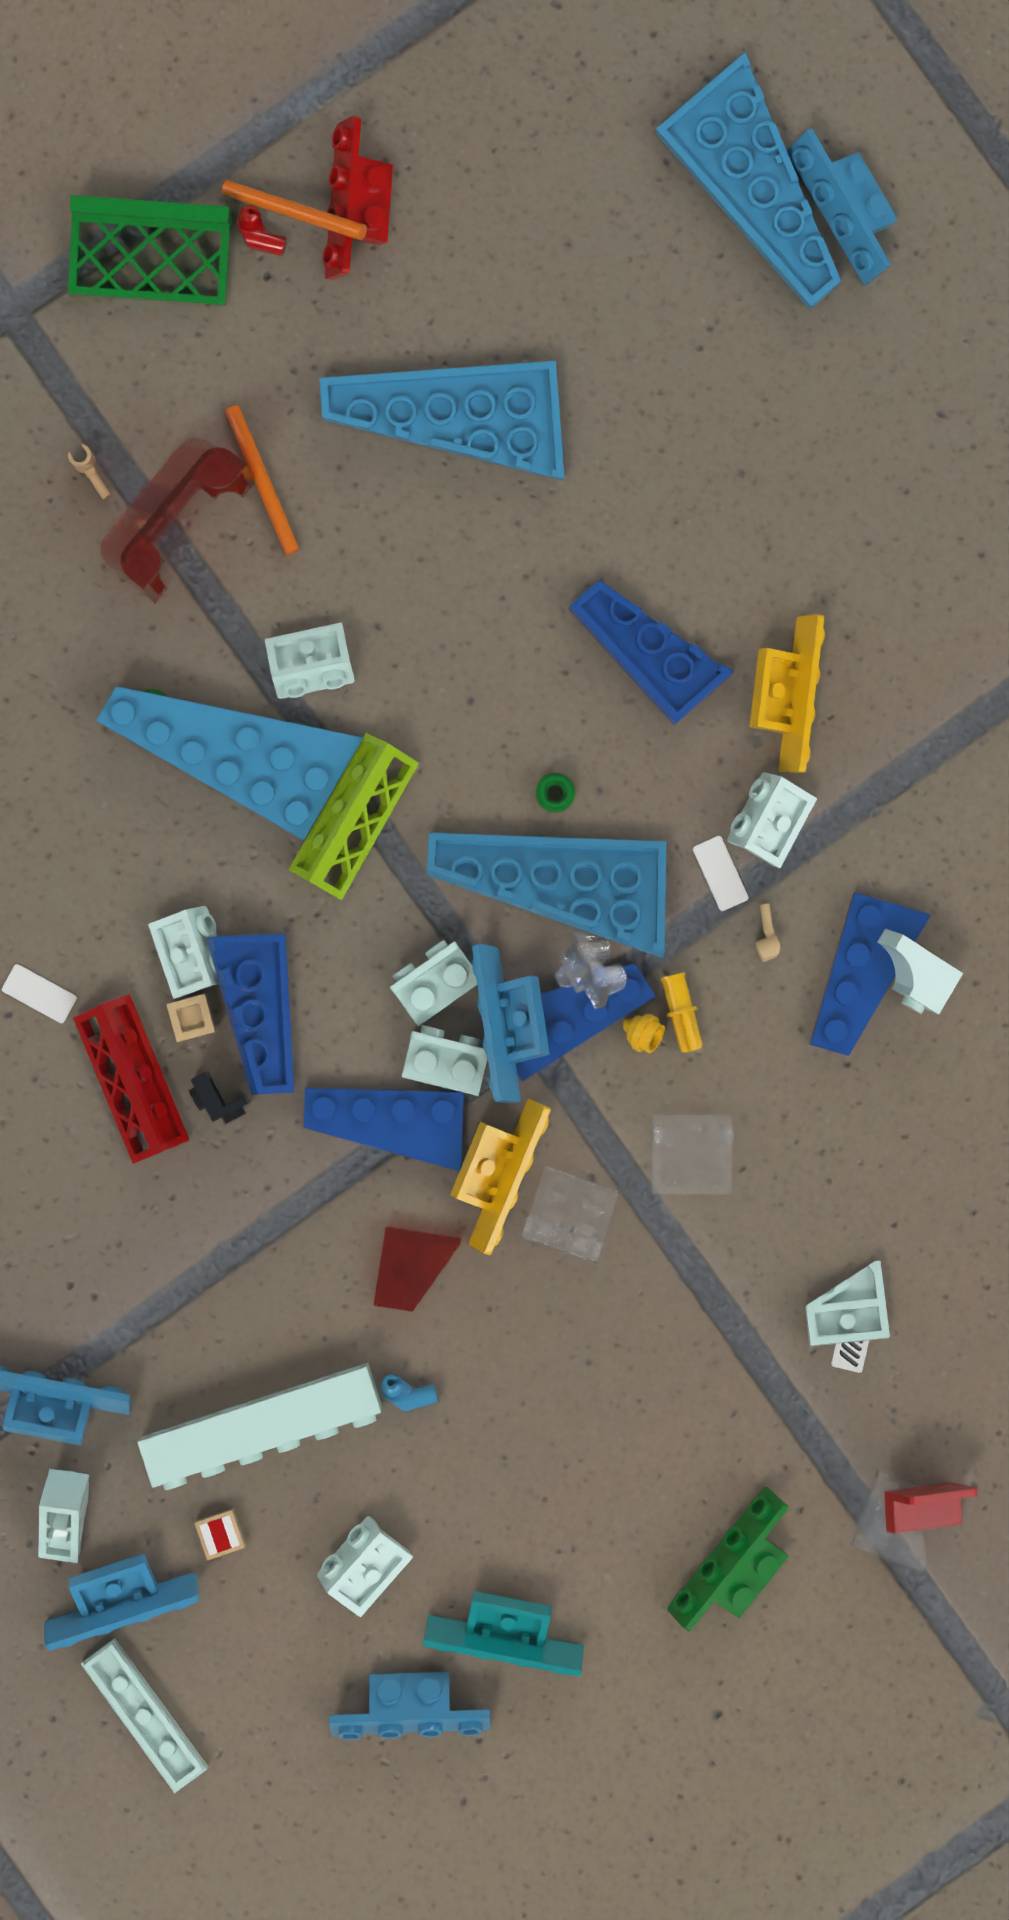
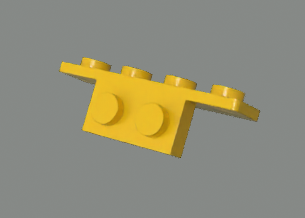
(787, 691)
(495, 1171)

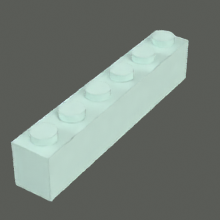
(260, 1425)

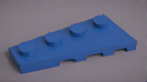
(655, 658)
(861, 970)
(257, 1001)
(573, 1020)
(397, 1121)

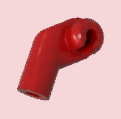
(255, 233)

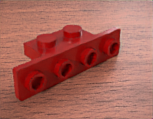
(358, 193)

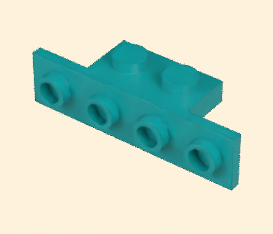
(505, 1632)

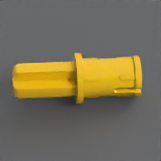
(682, 1012)

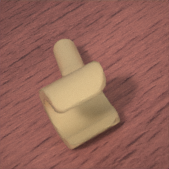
(88, 468)
(770, 946)

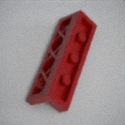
(135, 1076)

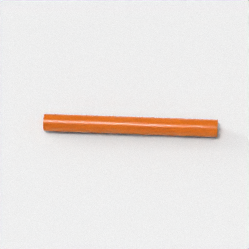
(294, 210)
(262, 480)

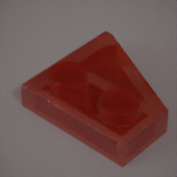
(410, 1266)

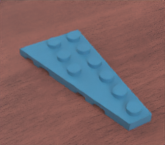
(744, 167)
(476, 412)
(255, 760)
(581, 882)

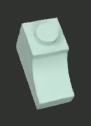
(919, 974)
(62, 1515)

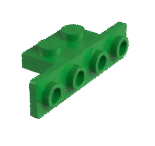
(737, 1565)

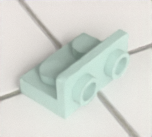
(309, 661)
(771, 818)
(185, 951)
(434, 983)
(445, 1061)
(363, 1566)

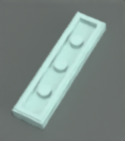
(144, 1715)

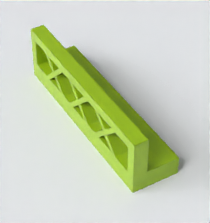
(347, 812)

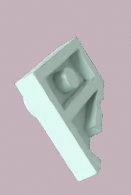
(850, 1310)

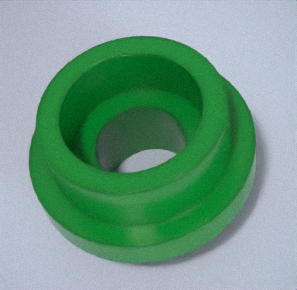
(561, 781)

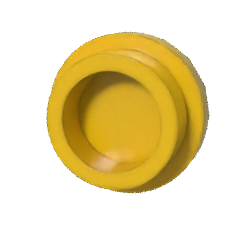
(644, 1032)

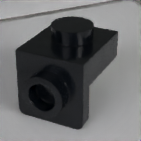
(208, 1097)

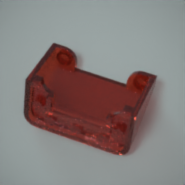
(192, 467)

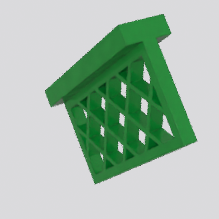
(150, 215)

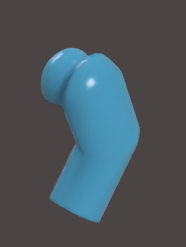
(405, 1396)

